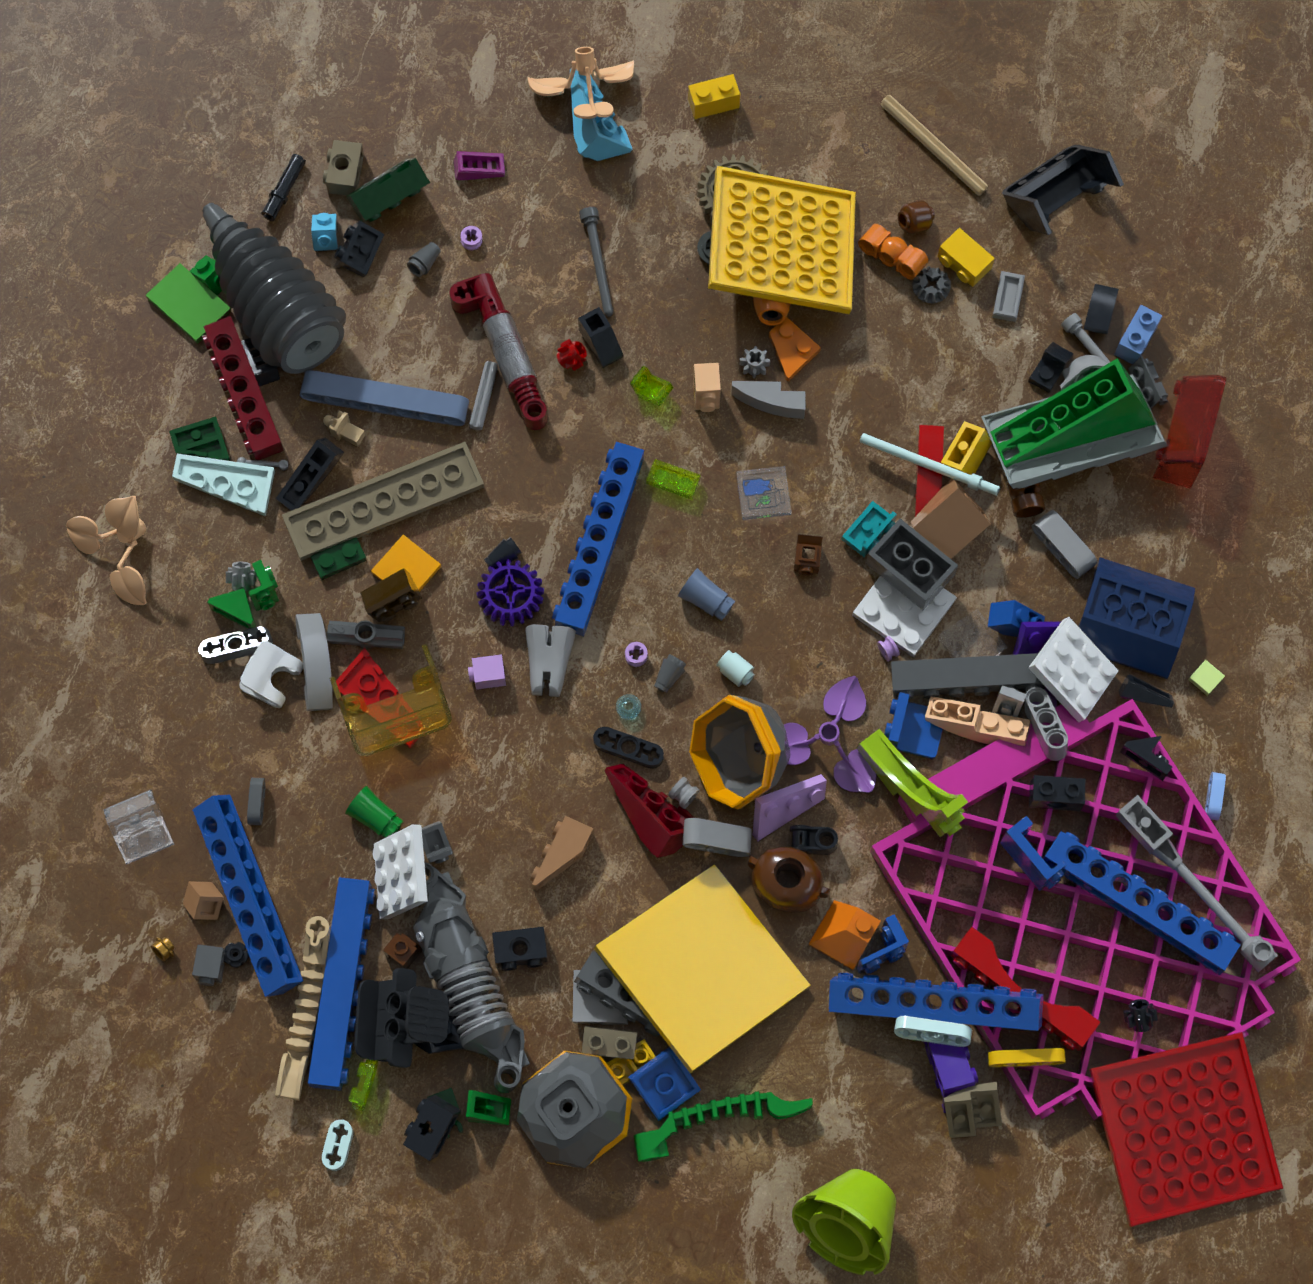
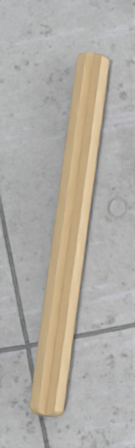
(934, 145)

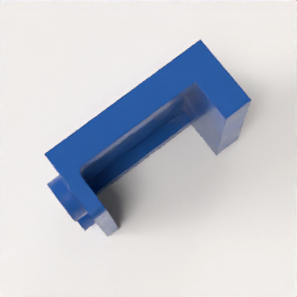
(1028, 858)

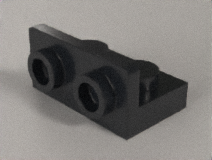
(359, 248)

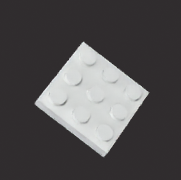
(896, 616)
(1073, 669)
(400, 872)

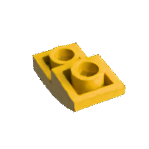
(625, 1067)

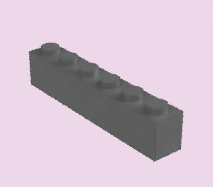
(963, 675)

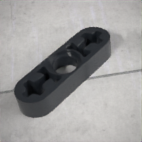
(624, 737)

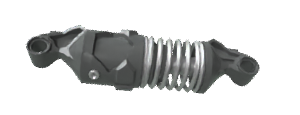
(461, 967)

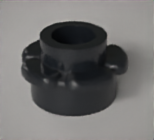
(242, 956)

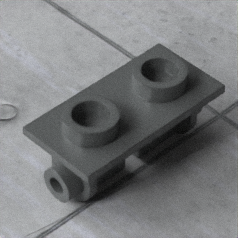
(1145, 375)

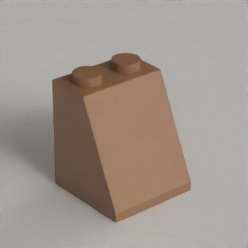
(951, 519)

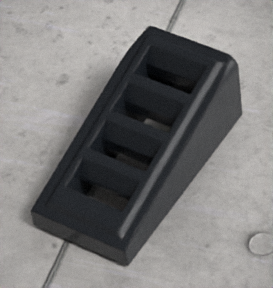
(265, 373)
(1142, 691)

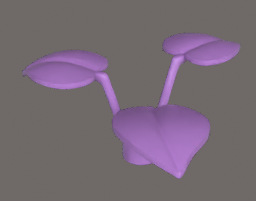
(846, 702)

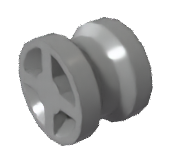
(684, 792)

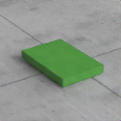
(187, 302)

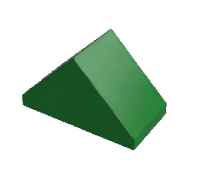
(234, 607)
(487, 1108)

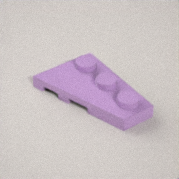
(785, 804)

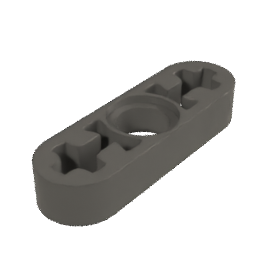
(226, 640)

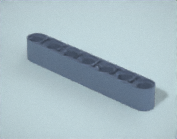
(384, 398)

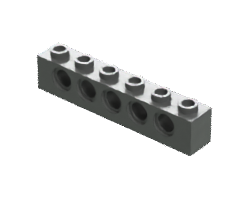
(610, 997)

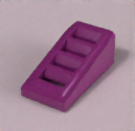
(471, 173)

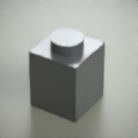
(209, 964)

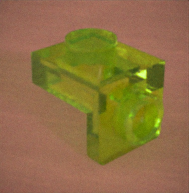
(650, 387)

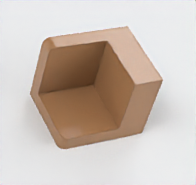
(203, 900)

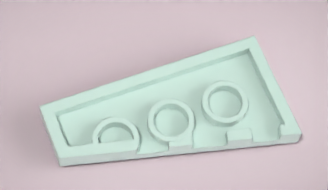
(232, 481)

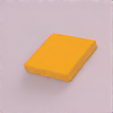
(410, 557)

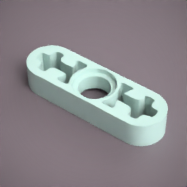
(933, 1031)

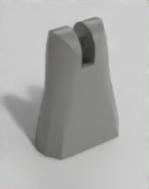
(548, 656)

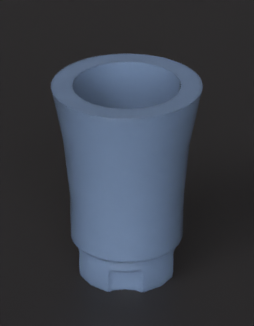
(706, 595)

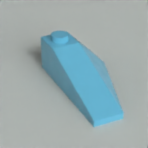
(598, 136)

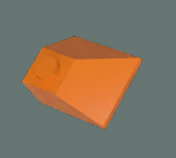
(845, 933)

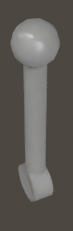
(283, 464)

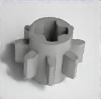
(754, 368)
(241, 576)

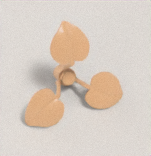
(585, 64)
(124, 516)

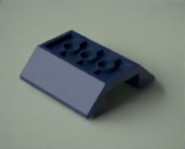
(1136, 617)

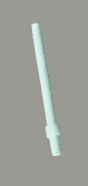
(973, 481)

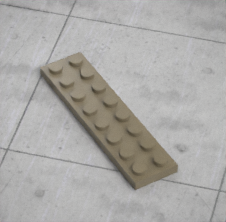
(383, 500)

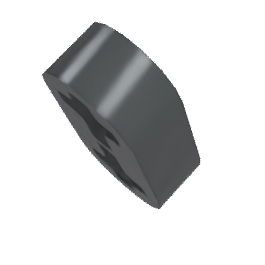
(256, 801)

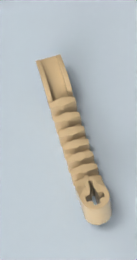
(296, 1061)

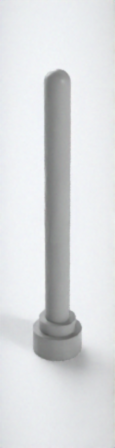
(1074, 326)

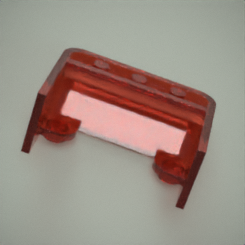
(1190, 429)

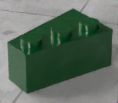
(388, 189)

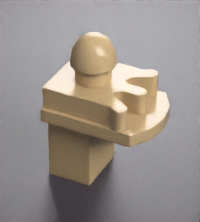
(342, 428)

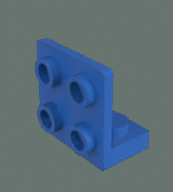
(895, 943)

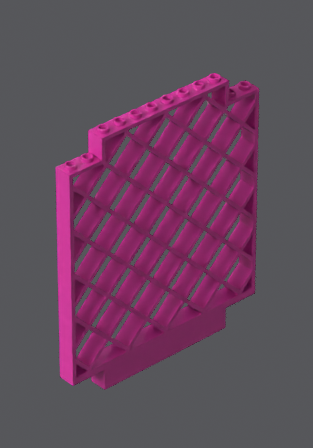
(998, 768)

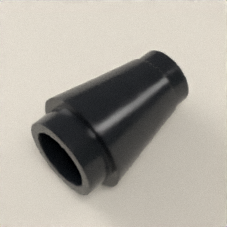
(502, 552)

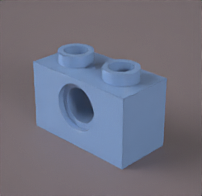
(1138, 334)

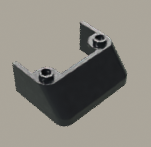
(1059, 181)

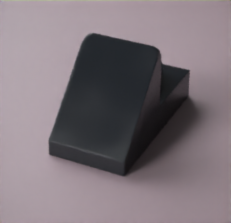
(1050, 367)
(1141, 753)

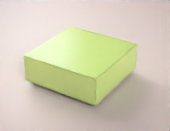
(1206, 677)

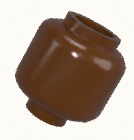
(916, 217)

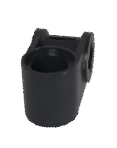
(811, 838)

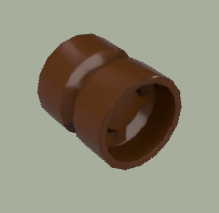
(1026, 500)

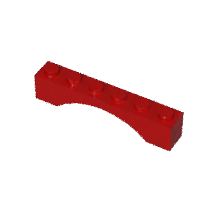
(979, 956)

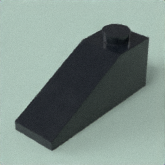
(310, 473)

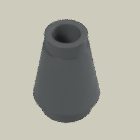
(422, 261)
(669, 673)

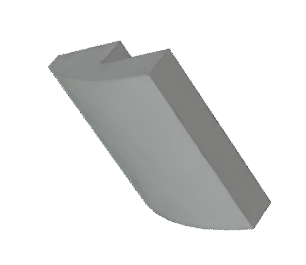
(589, 1008)

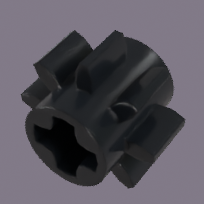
(1140, 1015)

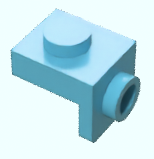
(324, 232)

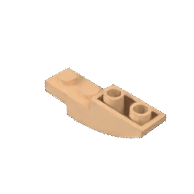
(977, 725)

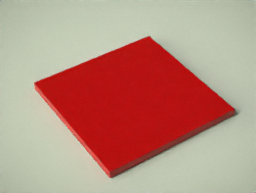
(1186, 1129)

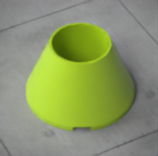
(849, 1221)

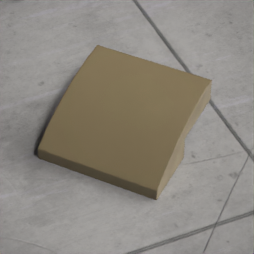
(973, 1109)

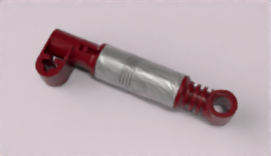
(504, 342)

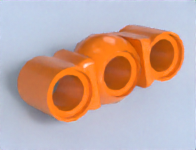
(893, 251)

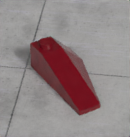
(654, 818)

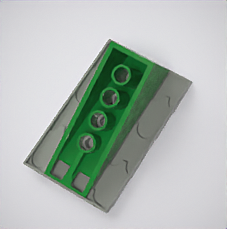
(1075, 429)

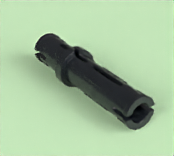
(279, 195)

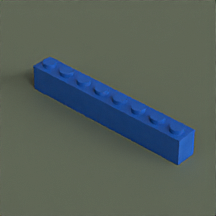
(340, 984)

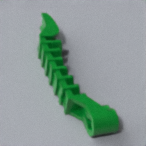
(653, 1144)

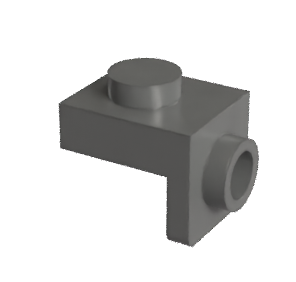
(436, 843)

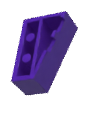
(950, 1068)

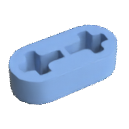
(1215, 795)

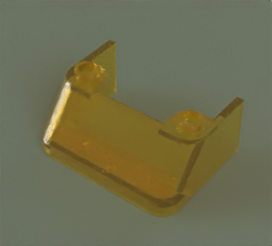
(398, 717)

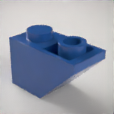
(1007, 617)

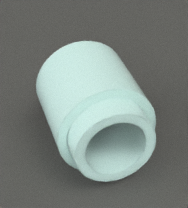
(736, 668)

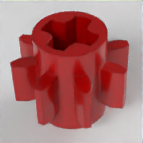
(571, 354)

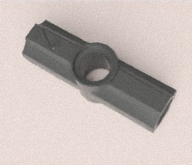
(382, 635)

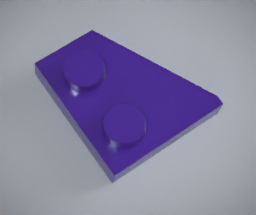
(1033, 636)

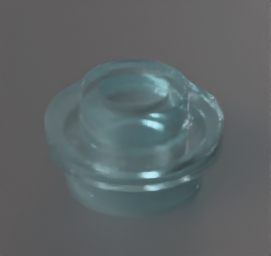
(628, 714)

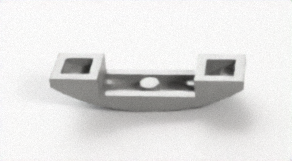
(315, 661)

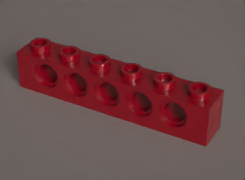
(224, 333)

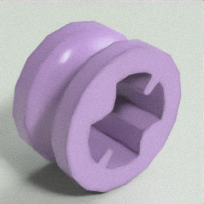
(473, 244)
(888, 648)
(641, 659)

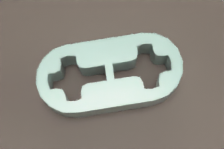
(344, 1145)

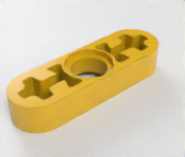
(1026, 1057)

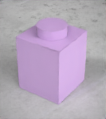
(487, 672)

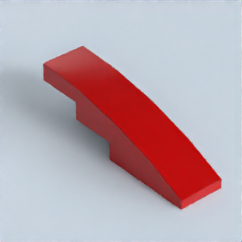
(927, 481)

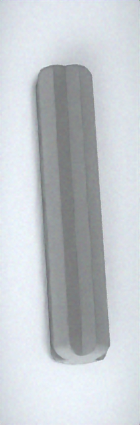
(483, 395)

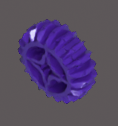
(500, 592)

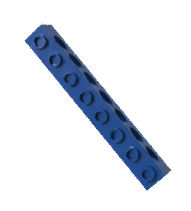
(631, 460)
(247, 895)
(1146, 916)
(843, 1001)

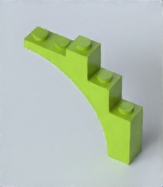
(922, 796)

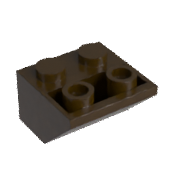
(391, 596)

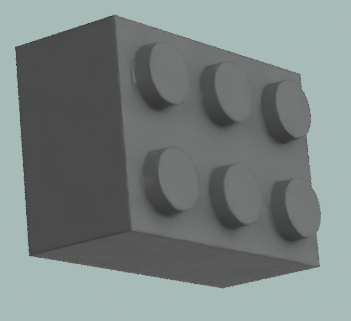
(911, 564)

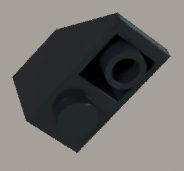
(600, 337)

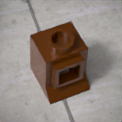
(804, 565)
(402, 950)

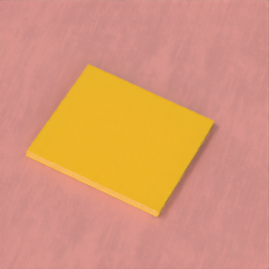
(782, 240)
(702, 968)

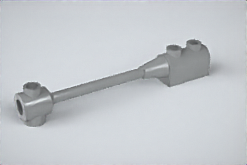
(1155, 839)

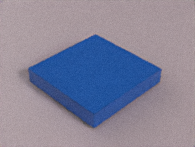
(664, 1083)

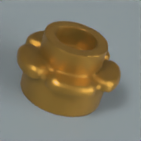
(162, 948)

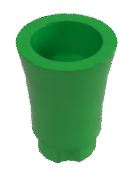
(374, 813)

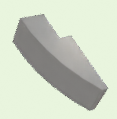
(770, 398)

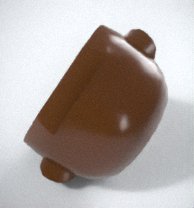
(795, 899)

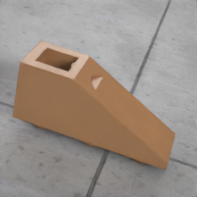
(566, 849)

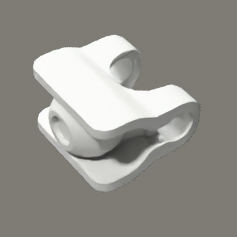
(262, 666)

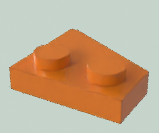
(792, 347)

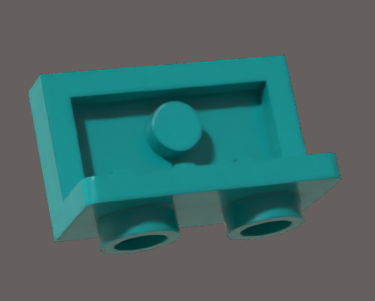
(869, 528)

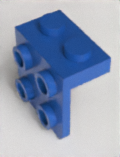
(910, 730)

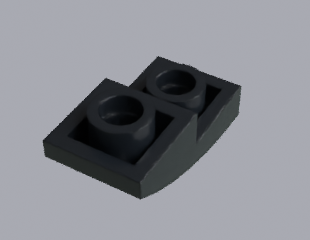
(1101, 309)

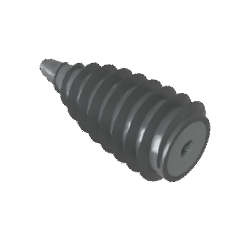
(273, 295)

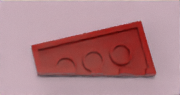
(368, 680)

